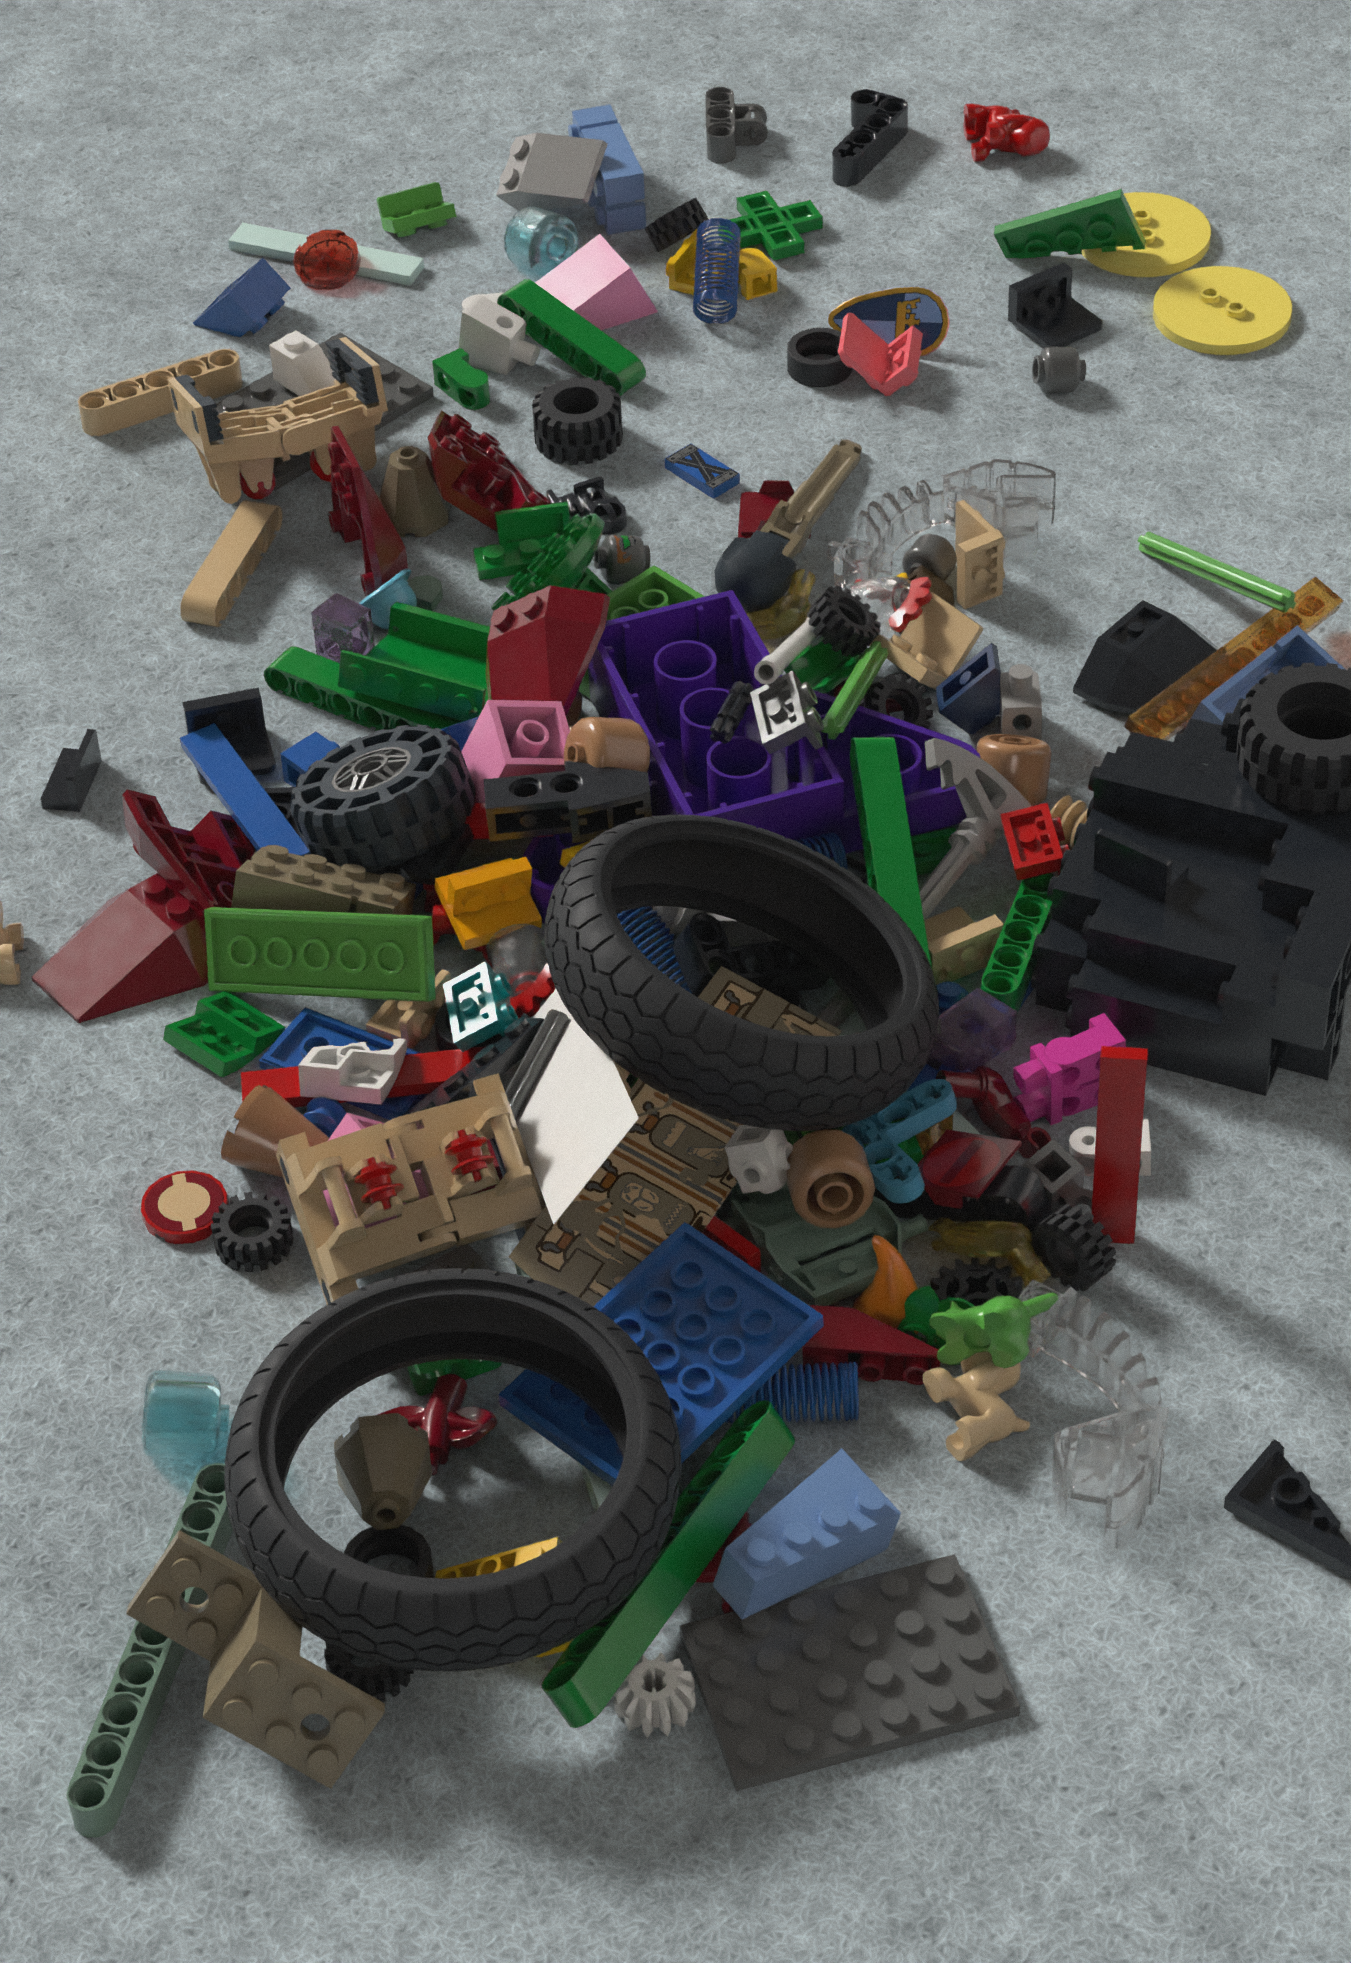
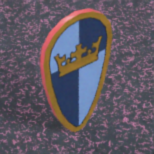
(895, 311)

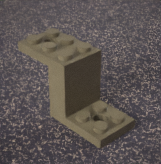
(256, 1672)

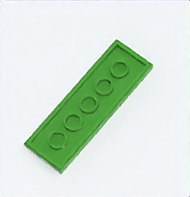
(320, 953)

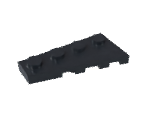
(491, 1060)

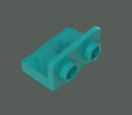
(478, 1006)

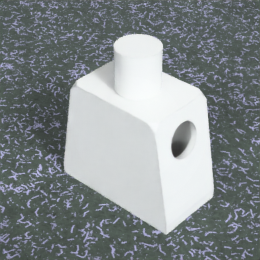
(494, 337)

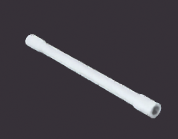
(773, 665)

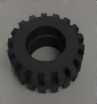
(577, 420)

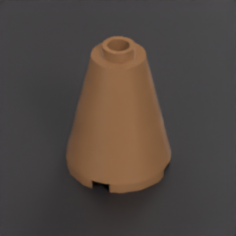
(263, 1122)

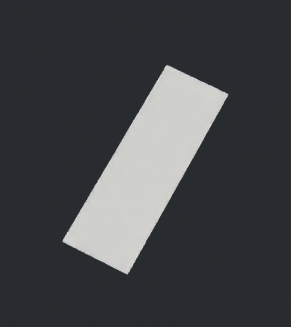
(572, 1113)

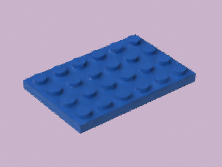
(706, 1329)

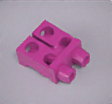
(1065, 1073)

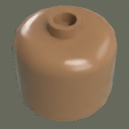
(608, 743)
(1020, 761)
(829, 1179)

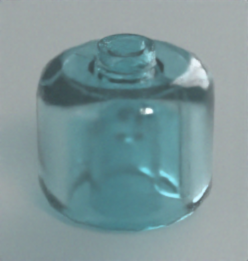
(540, 239)
(182, 1415)

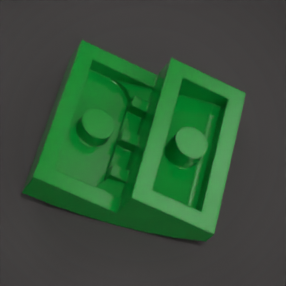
(223, 1033)

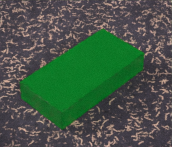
(531, 522)

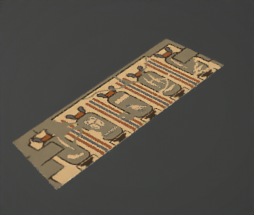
(658, 1175)

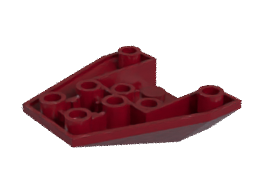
(476, 472)
(362, 516)

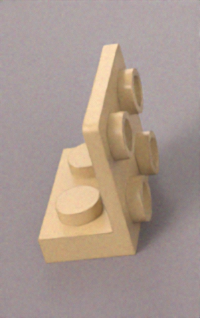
(978, 556)
(933, 643)
(960, 944)

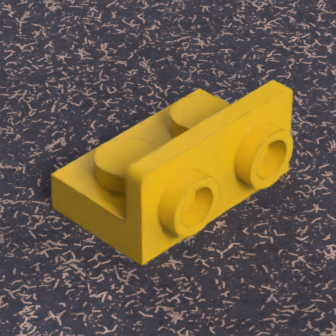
(681, 266)

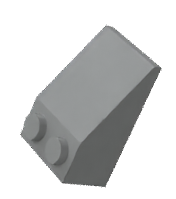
(550, 171)

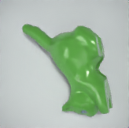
(995, 1327)

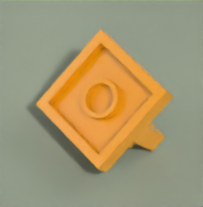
(488, 899)

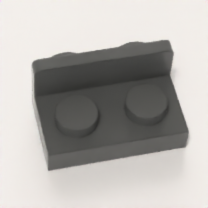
(787, 713)

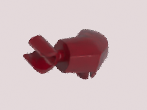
(997, 1107)

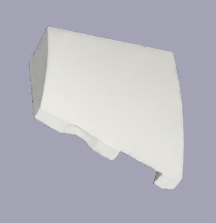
(351, 1072)

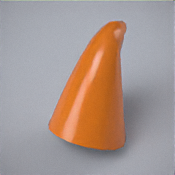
(890, 1286)

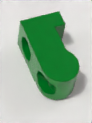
(462, 382)

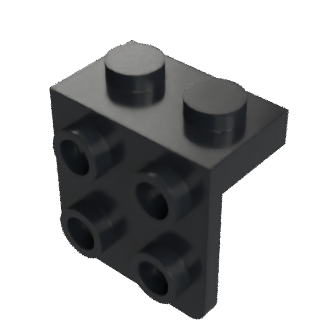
(1046, 310)
(241, 722)

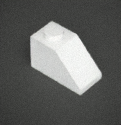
(300, 364)

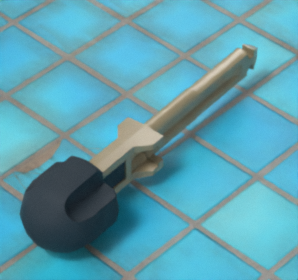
(763, 566)

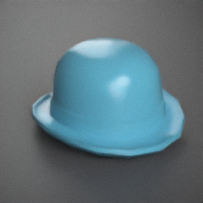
(393, 591)

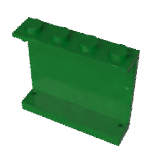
(424, 664)

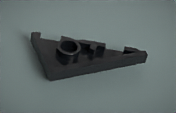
(1288, 1509)

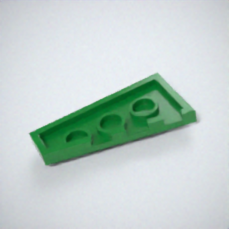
(1086, 224)

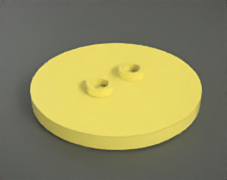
(1174, 236)
(1222, 310)

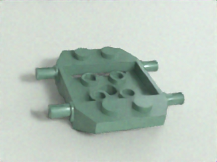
(786, 1239)

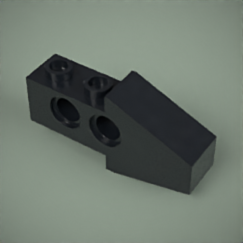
(571, 801)

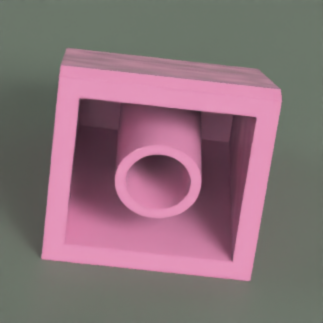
(598, 286)
(516, 741)

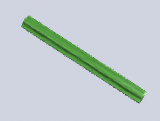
(1217, 572)
(854, 690)

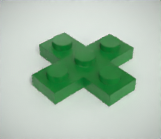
(773, 225)

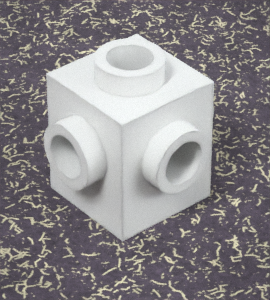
(759, 1158)

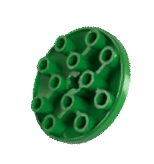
(563, 562)

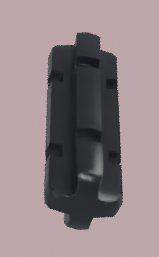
(731, 712)

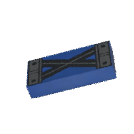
(702, 471)

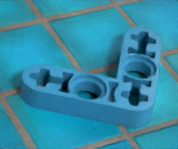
(922, 1109)

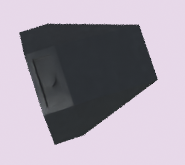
(1140, 658)

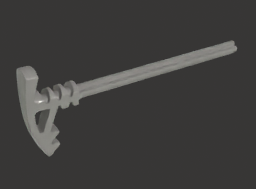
(983, 797)

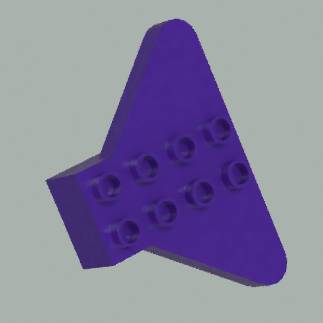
(672, 678)

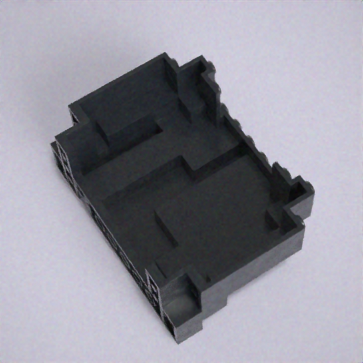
(1244, 957)

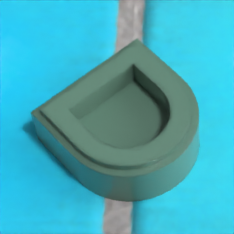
(427, 591)

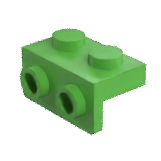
(414, 208)

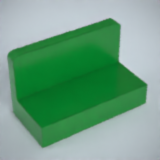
(822, 666)

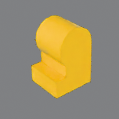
(753, 273)

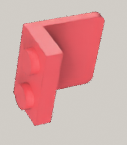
(881, 364)

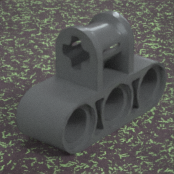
(731, 124)

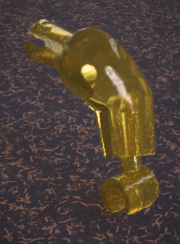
(788, 611)
(992, 1239)

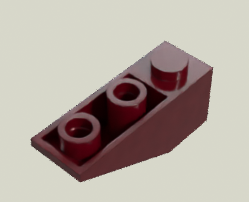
(873, 1345)

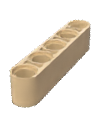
(149, 394)
(230, 562)

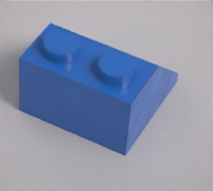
(246, 302)

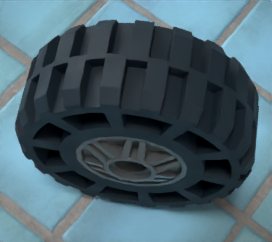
(384, 797)

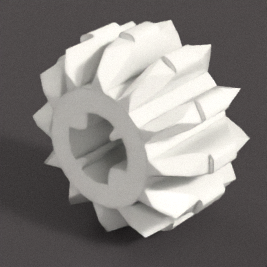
(656, 1695)

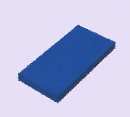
(315, 1030)

